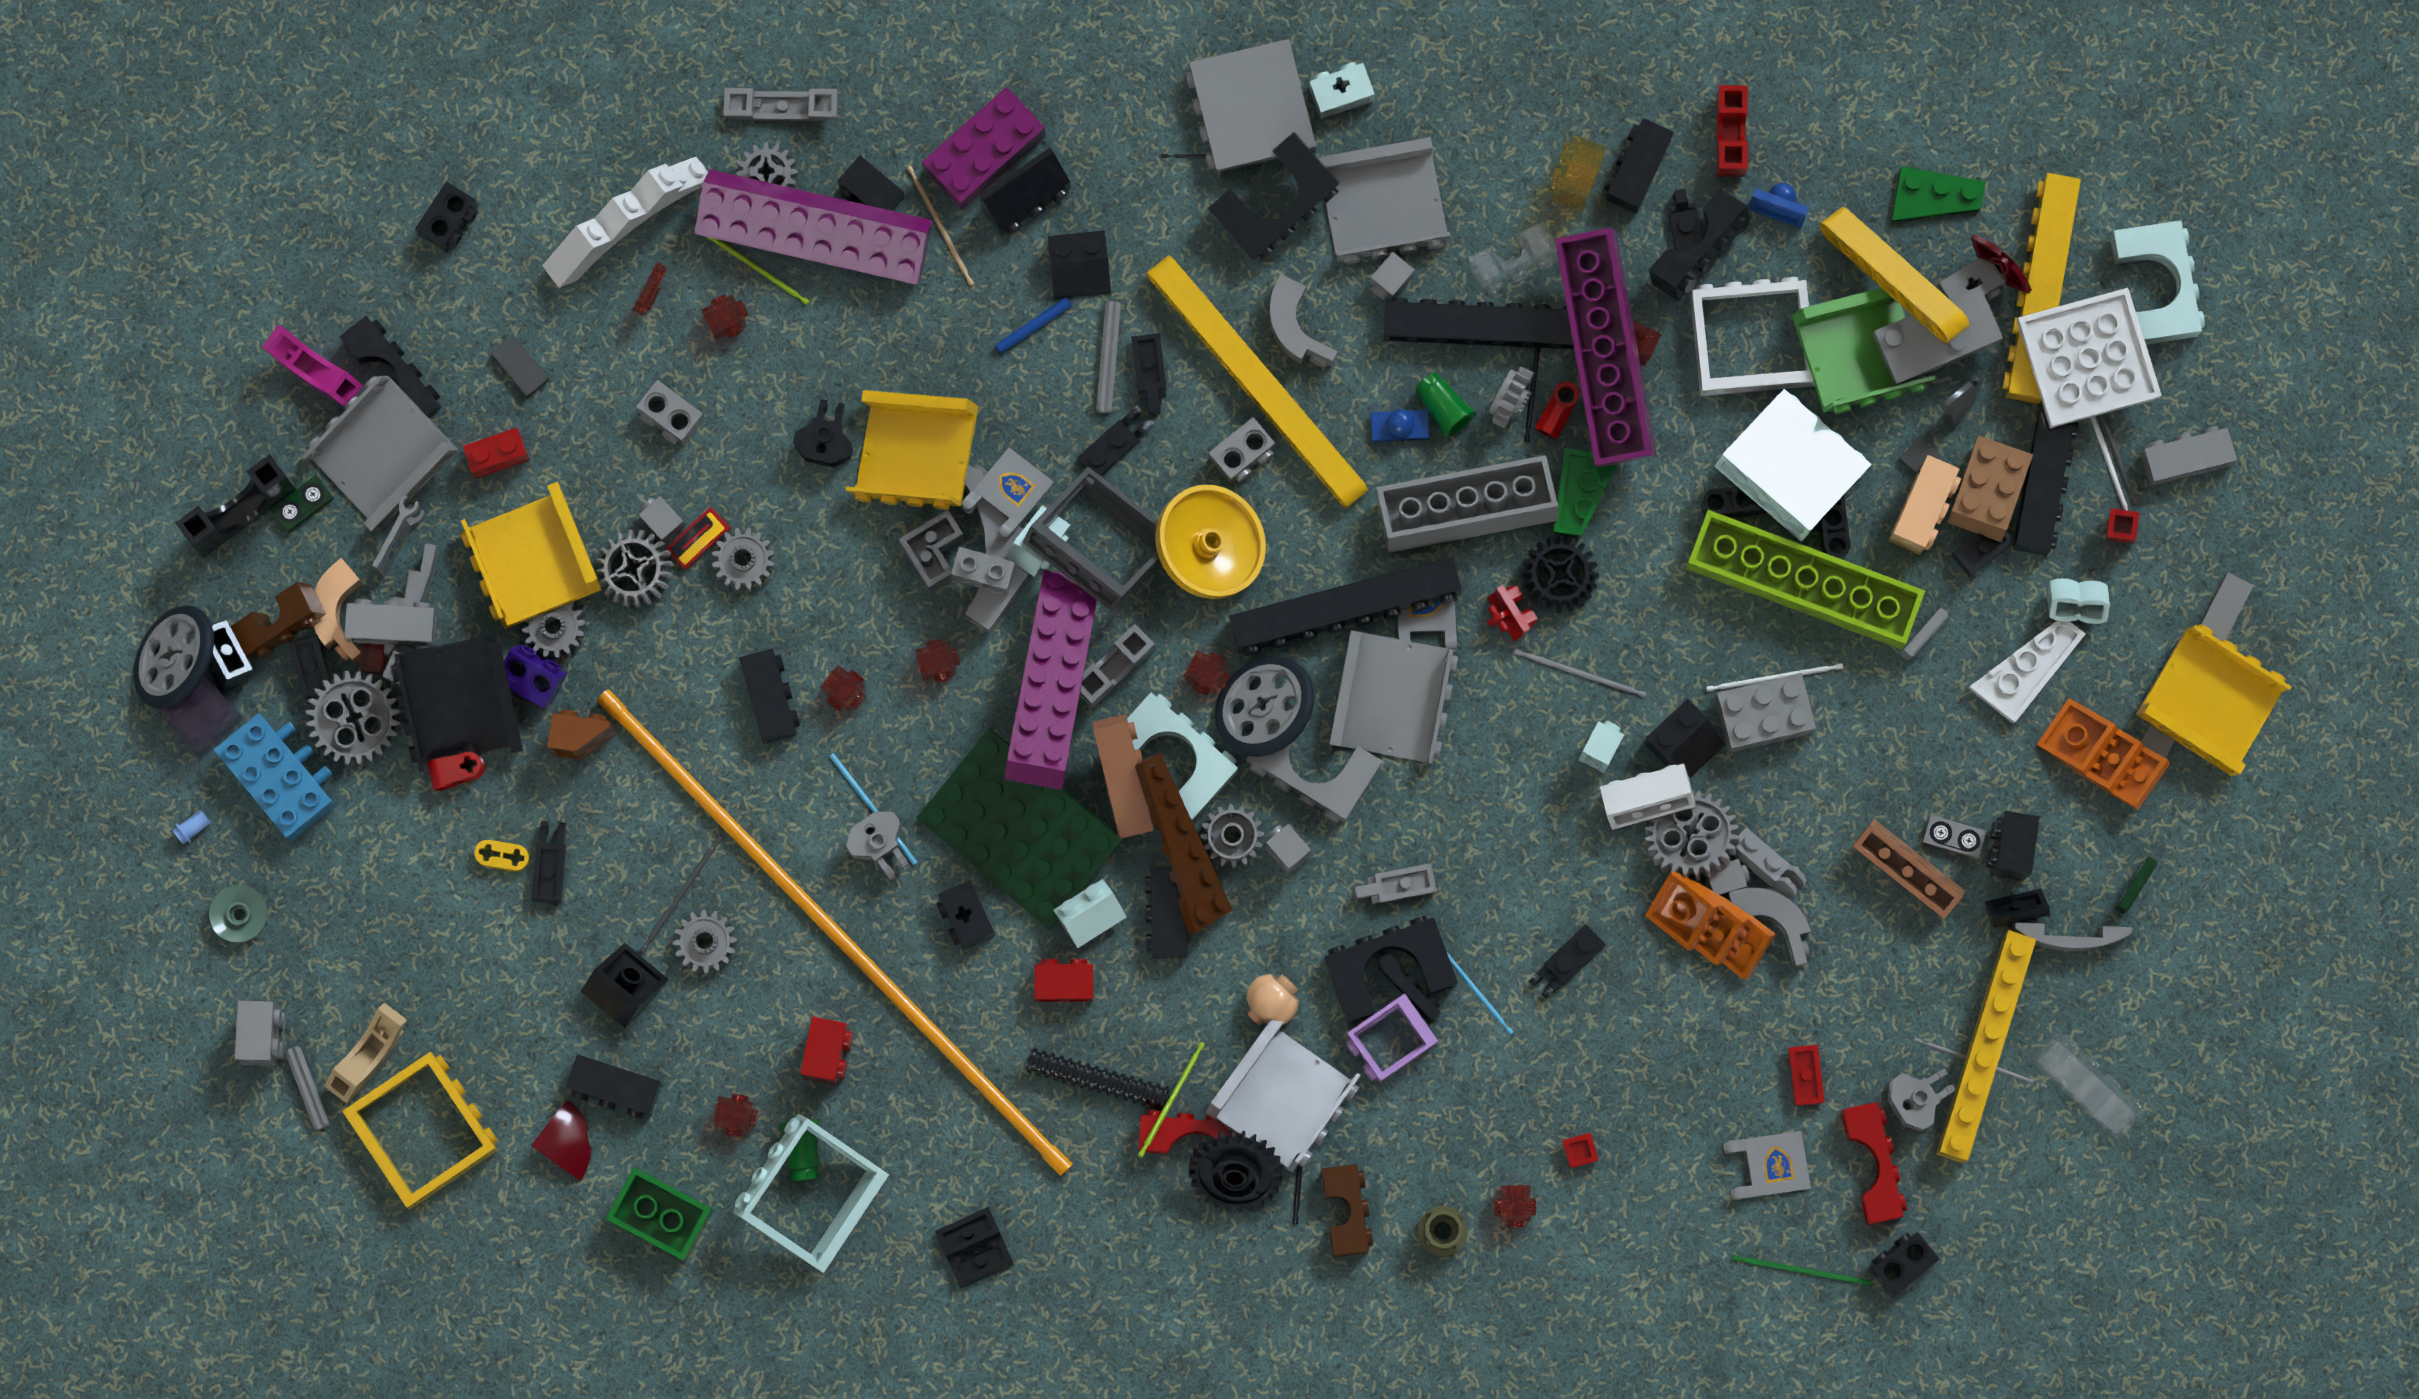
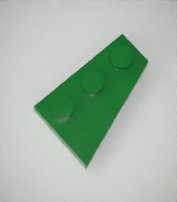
(1934, 194)
(1579, 491)

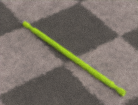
(760, 270)
(1171, 1099)

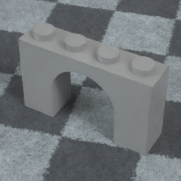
(1335, 797)

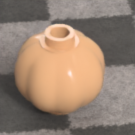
(1272, 999)

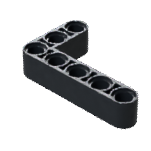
(1828, 533)

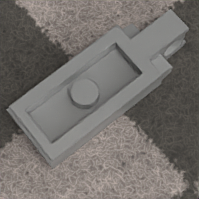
(1398, 884)

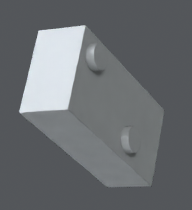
(1913, 350)

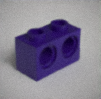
(528, 683)

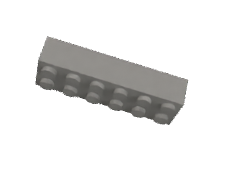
(1467, 504)

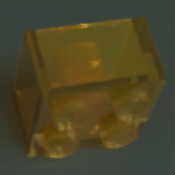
(1579, 170)

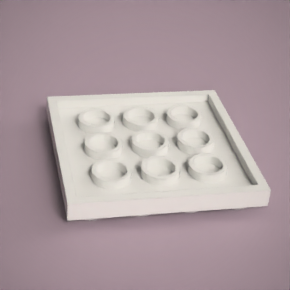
(2089, 358)

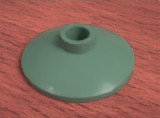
(225, 906)

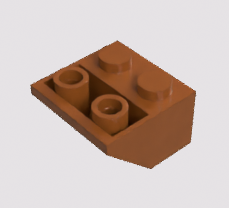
(577, 736)

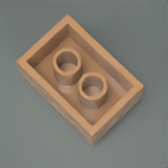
(1989, 488)

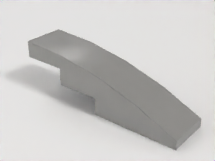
(418, 584)

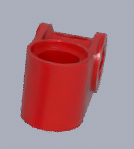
(450, 770)

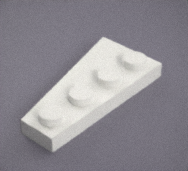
(2021, 676)

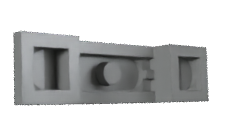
(780, 105)
(2107, 936)

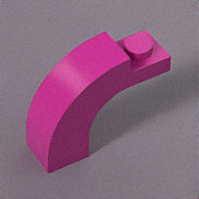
(310, 367)

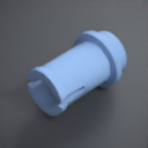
(191, 827)

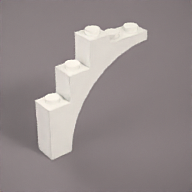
(620, 216)

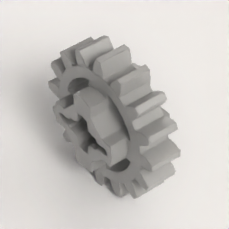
(778, 173)

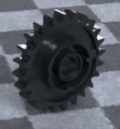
(1235, 1171)

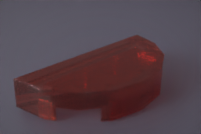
(650, 290)

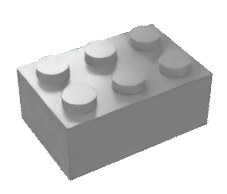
(1765, 713)

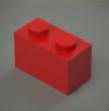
(496, 453)
(1064, 981)

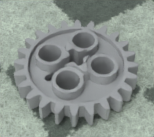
(328, 728)
(1716, 843)

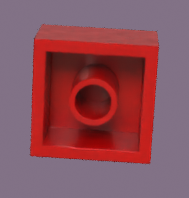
(825, 1051)

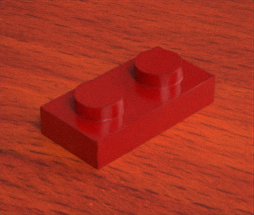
(1806, 1075)

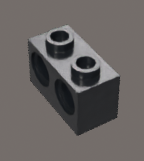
(440, 214)
(1908, 1269)

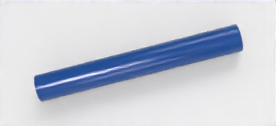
(1033, 325)

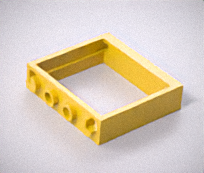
(469, 1112)

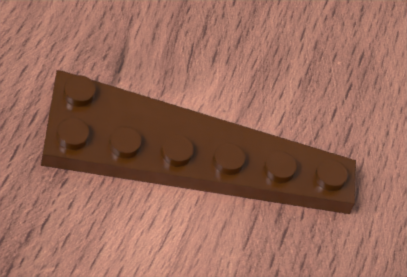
(1192, 870)

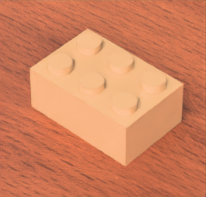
(1925, 505)

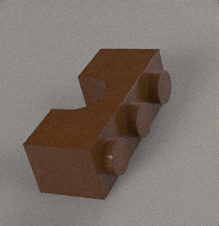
(298, 612)
(1345, 1184)

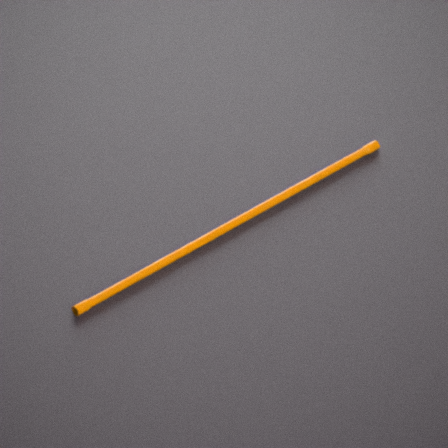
(1049, 1152)

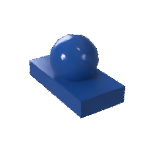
(1779, 204)
(1400, 425)

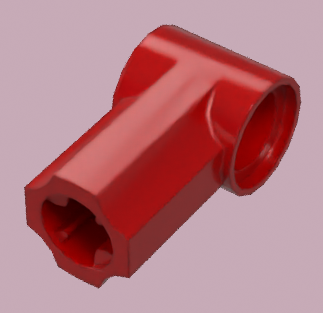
(1557, 412)

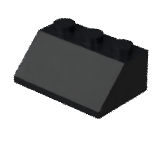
(1025, 193)

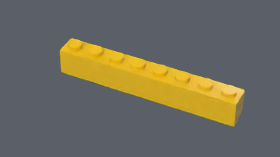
(2044, 273)
(1986, 1046)

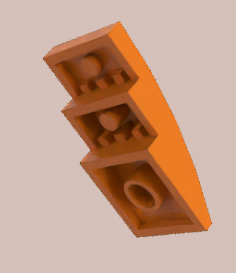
(2103, 754)
(1710, 924)

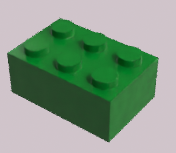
(659, 1214)

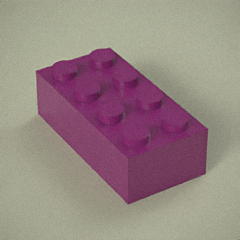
(983, 148)

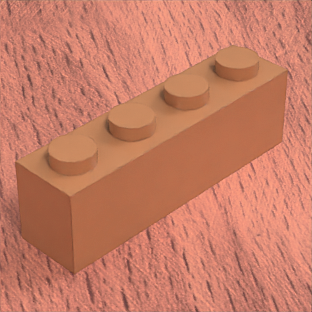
(1118, 760)
(1909, 868)

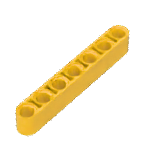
(1894, 275)

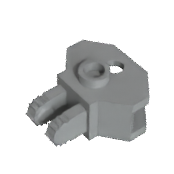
(878, 844)
(1919, 1097)

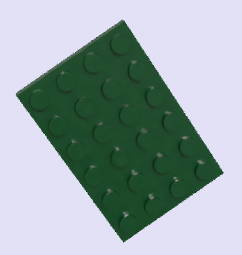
(1019, 834)

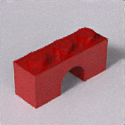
(1731, 131)

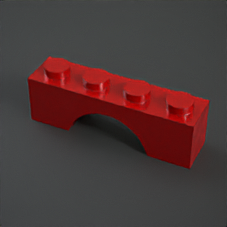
(1865, 1126)
(1175, 1128)

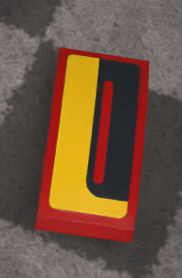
(698, 538)

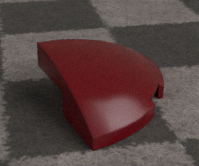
(2004, 263)
(566, 1141)

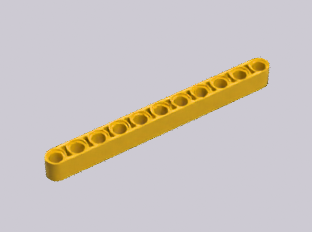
(1258, 381)

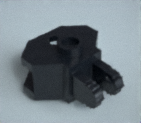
(826, 436)

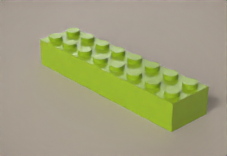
(1805, 579)

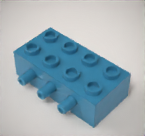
(277, 775)

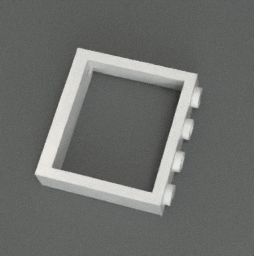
(1745, 383)

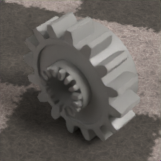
(1511, 396)
(738, 545)
(558, 642)
(1237, 821)
(707, 957)

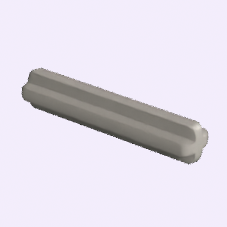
(307, 1088)

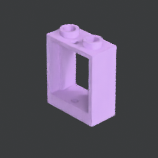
(1414, 1020)

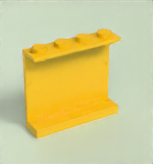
(915, 449)
(531, 559)
(2212, 698)

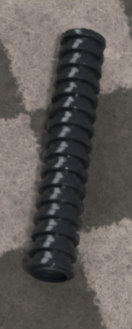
(1097, 1079)

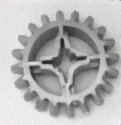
(646, 564)

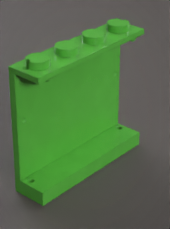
(1843, 353)

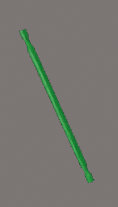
(1801, 1270)

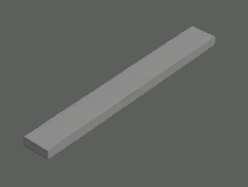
(2220, 619)

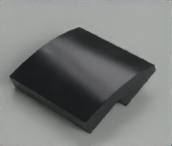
(974, 1247)

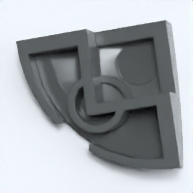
(1961, 402)

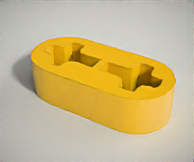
(502, 848)

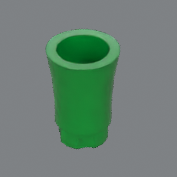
(1444, 404)
(804, 1157)

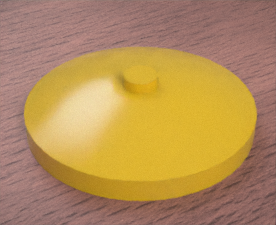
(1210, 541)

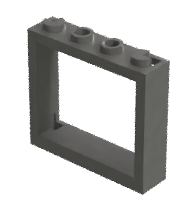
(1076, 565)

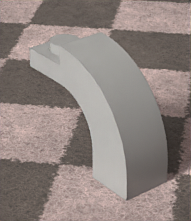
(1286, 331)
(1780, 911)

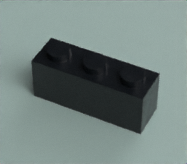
(1638, 165)
(769, 695)
(1168, 925)
(613, 1087)

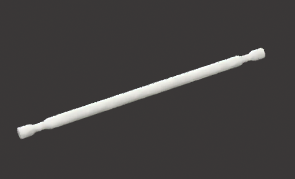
(2109, 462)
(1767, 678)

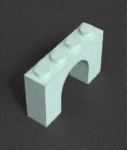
(2166, 245)
(1213, 769)

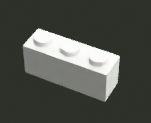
(1647, 796)

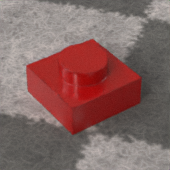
(1580, 1150)

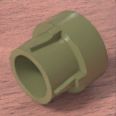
(1450, 1217)

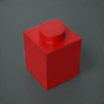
(2122, 526)

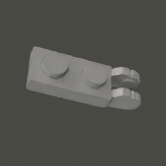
(1768, 864)

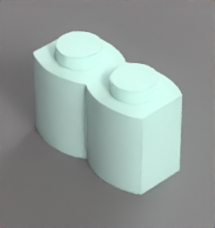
(2080, 601)

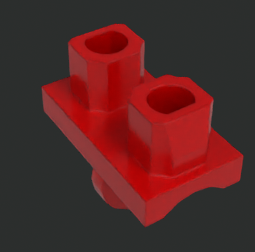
(1507, 614)

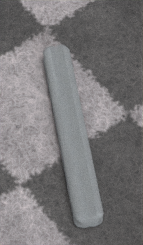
(1108, 357)

